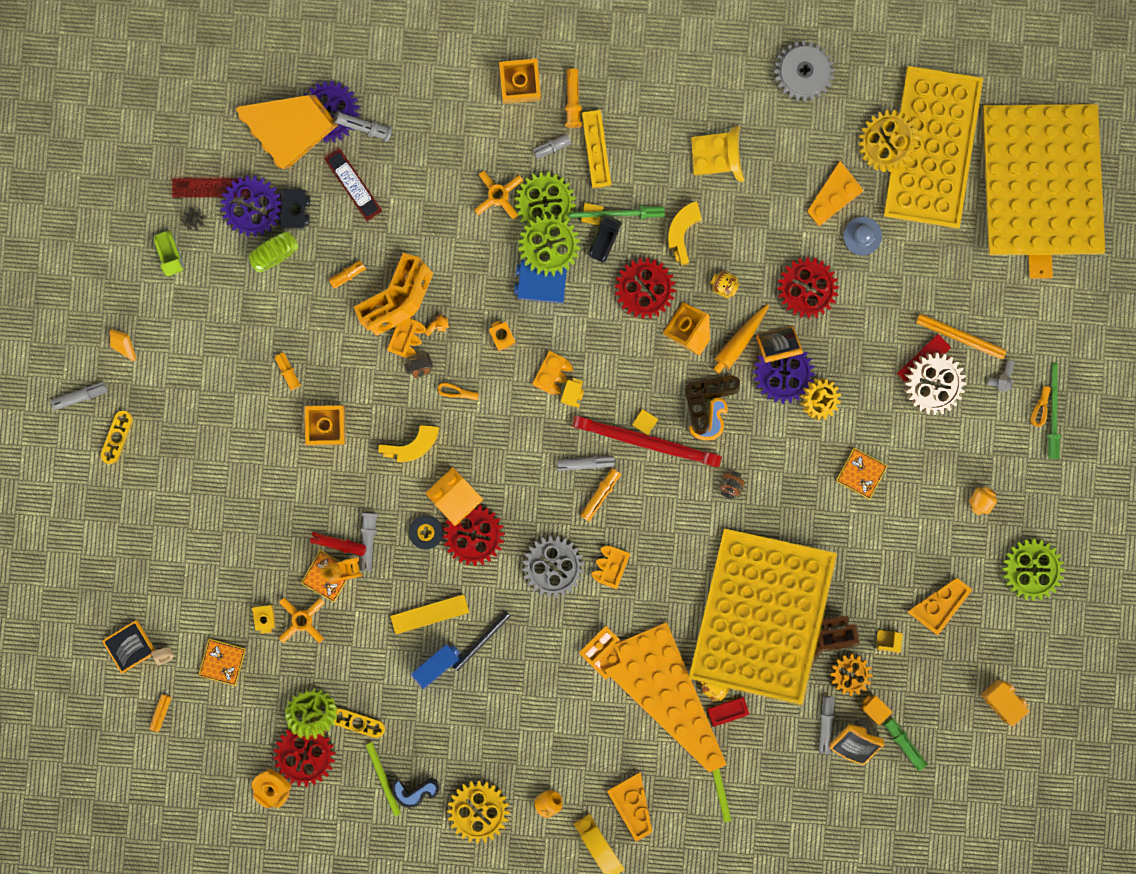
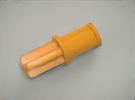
(347, 274)
(287, 371)

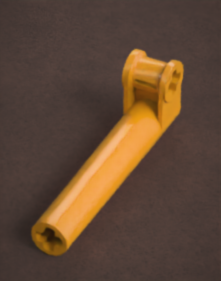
(342, 570)

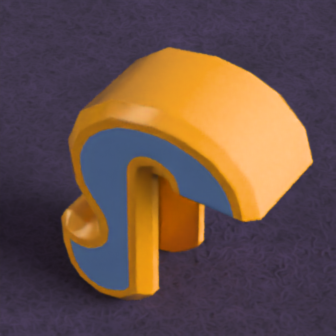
(716, 422)

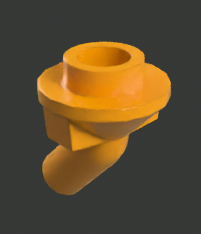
(440, 323)

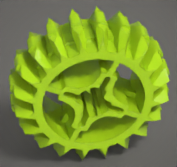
(273, 252)
(308, 706)

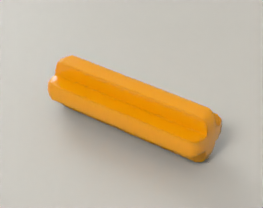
(160, 713)

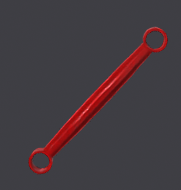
(641, 440)

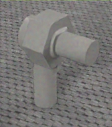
(1005, 382)

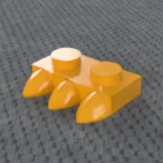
(405, 336)
(551, 372)
(612, 567)

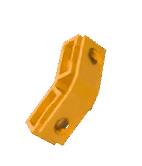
(400, 299)

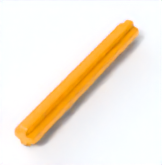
(961, 336)

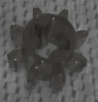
(189, 216)

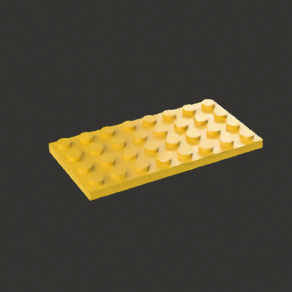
(936, 180)

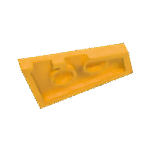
(834, 195)
(940, 606)
(632, 806)

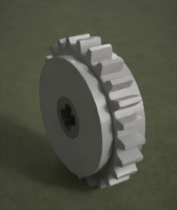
(804, 57)

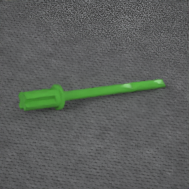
(643, 212)
(1054, 438)

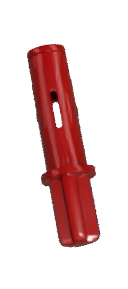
(338, 544)

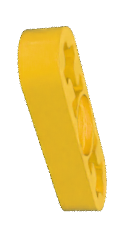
(116, 421)
(342, 723)

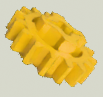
(823, 401)

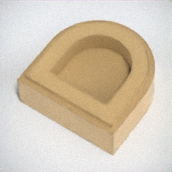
(162, 655)

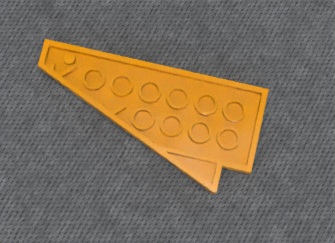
(661, 685)

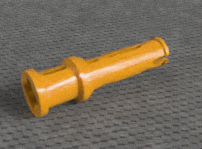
(573, 107)

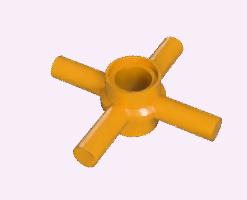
(493, 189)
(295, 626)

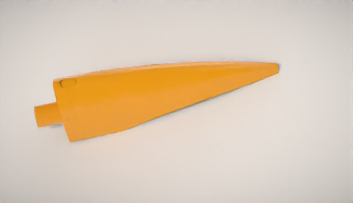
(739, 341)

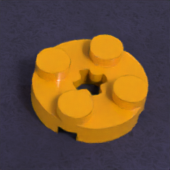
(277, 782)

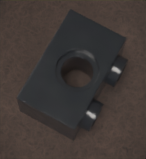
(290, 199)

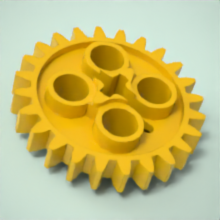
(875, 151)
(465, 823)

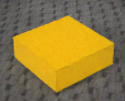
(591, 220)
(645, 422)

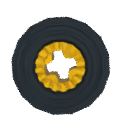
(433, 538)

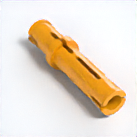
(601, 493)

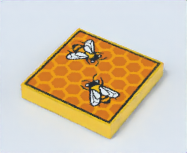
(861, 473)
(317, 583)
(222, 662)

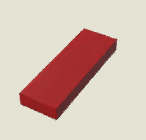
(937, 345)

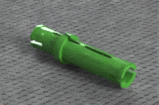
(903, 741)

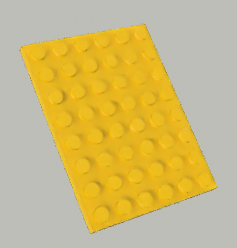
(1043, 179)
(763, 616)

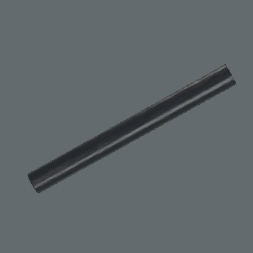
(481, 641)

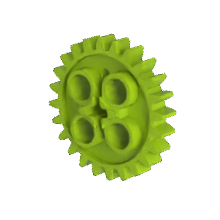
(542, 185)
(541, 229)
(1033, 552)

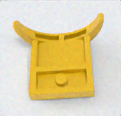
(717, 154)

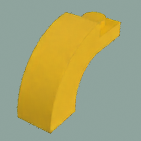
(682, 221)
(419, 447)
(598, 846)

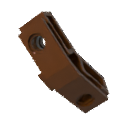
(837, 638)

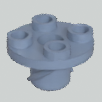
(862, 236)

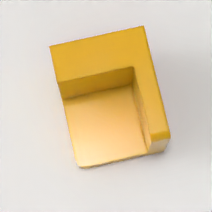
(889, 641)

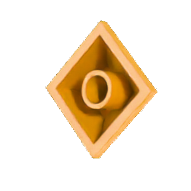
(689, 328)

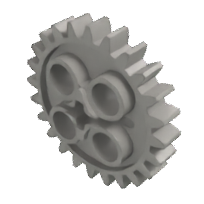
(541, 580)

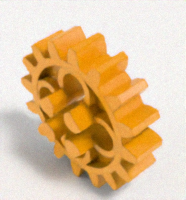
(841, 678)

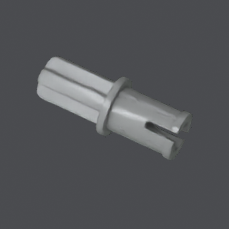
(552, 146)

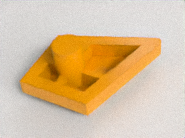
(121, 342)

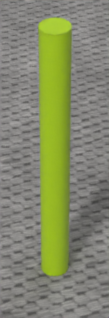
(383, 779)
(721, 795)

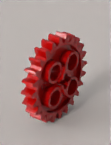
(816, 272)
(631, 300)
(470, 552)
(320, 763)

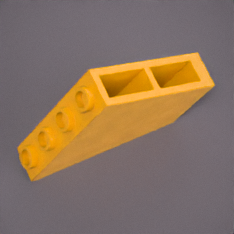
(288, 126)

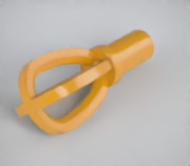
(463, 393)
(1042, 401)

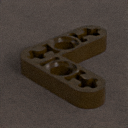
(699, 398)

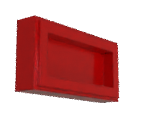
(728, 711)

